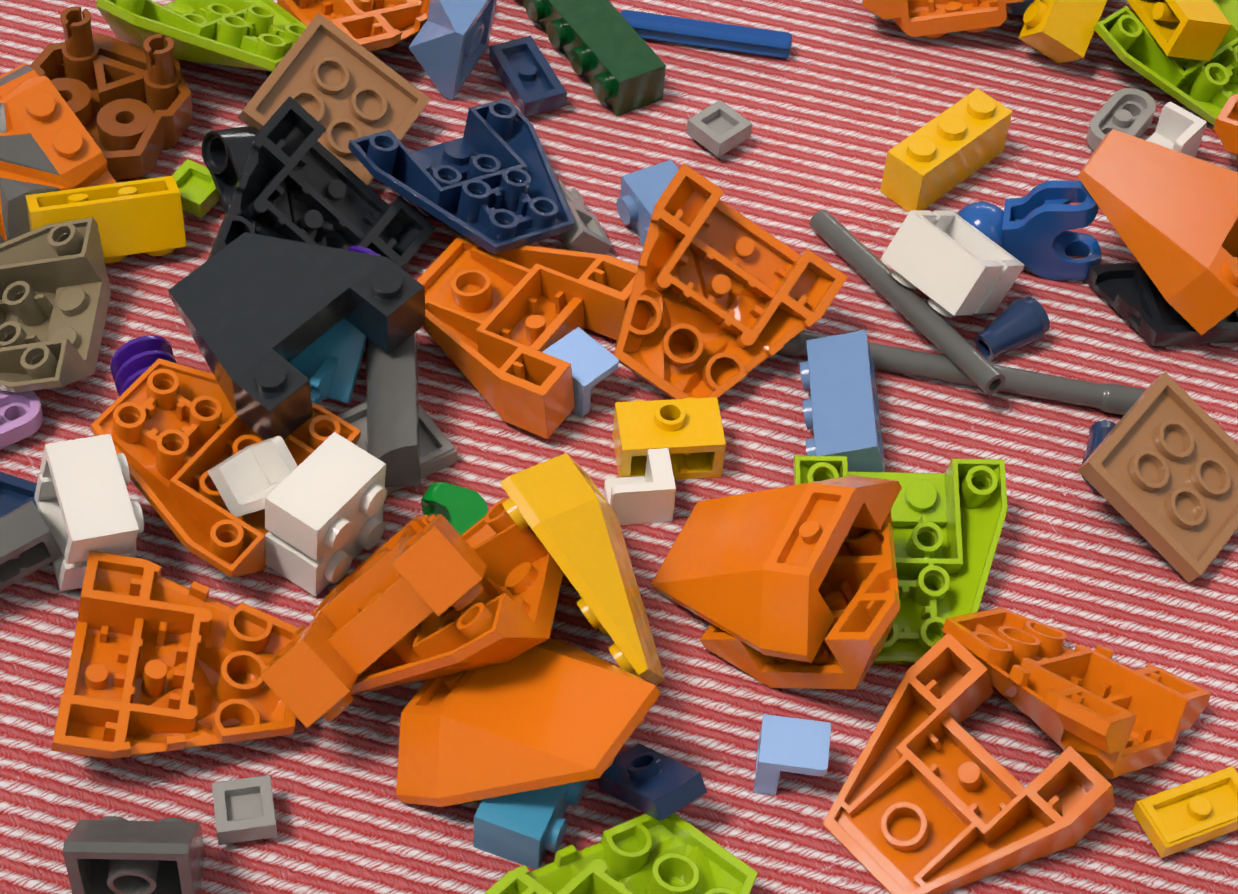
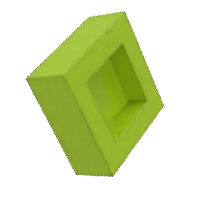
(196, 188)

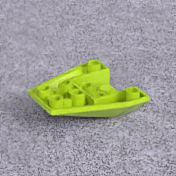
(209, 31)
(1195, 83)
(942, 543)

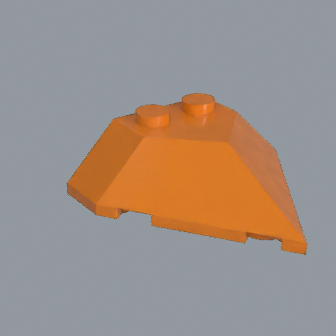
(865, 603)

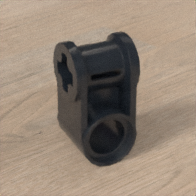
(225, 157)

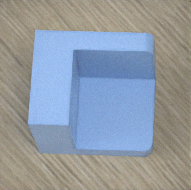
(588, 362)
(791, 747)

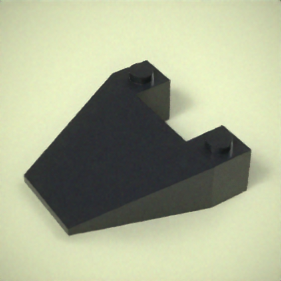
(274, 298)

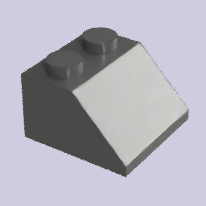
(135, 856)

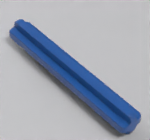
(710, 34)

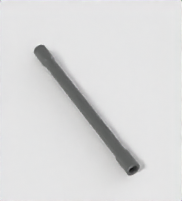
(1106, 397)

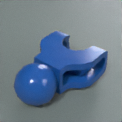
(1038, 226)

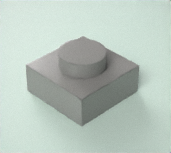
(719, 128)
(244, 809)

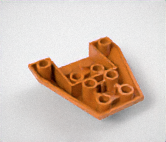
(175, 430)
(762, 555)
(495, 627)
(517, 726)

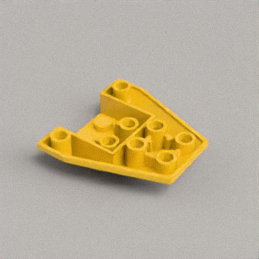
(591, 551)

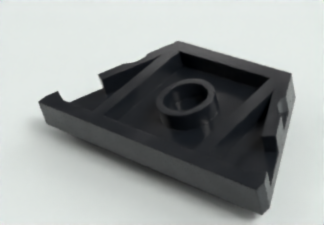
(1147, 311)

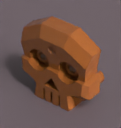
(120, 92)

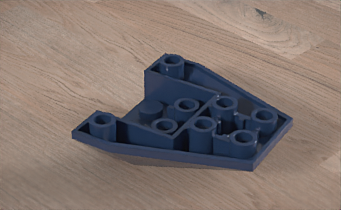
(484, 185)

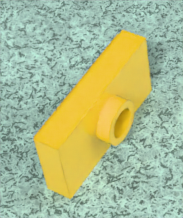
(1190, 812)

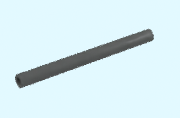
(908, 303)

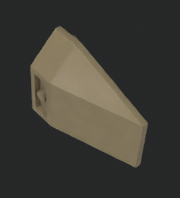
(52, 305)

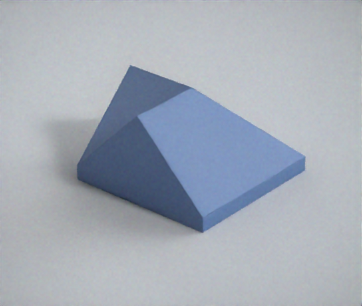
(453, 41)

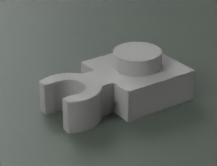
(587, 232)

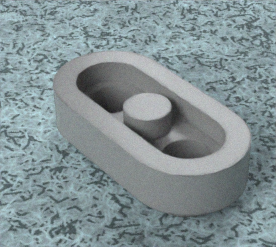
(1125, 111)

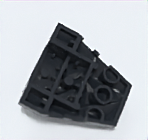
(309, 196)

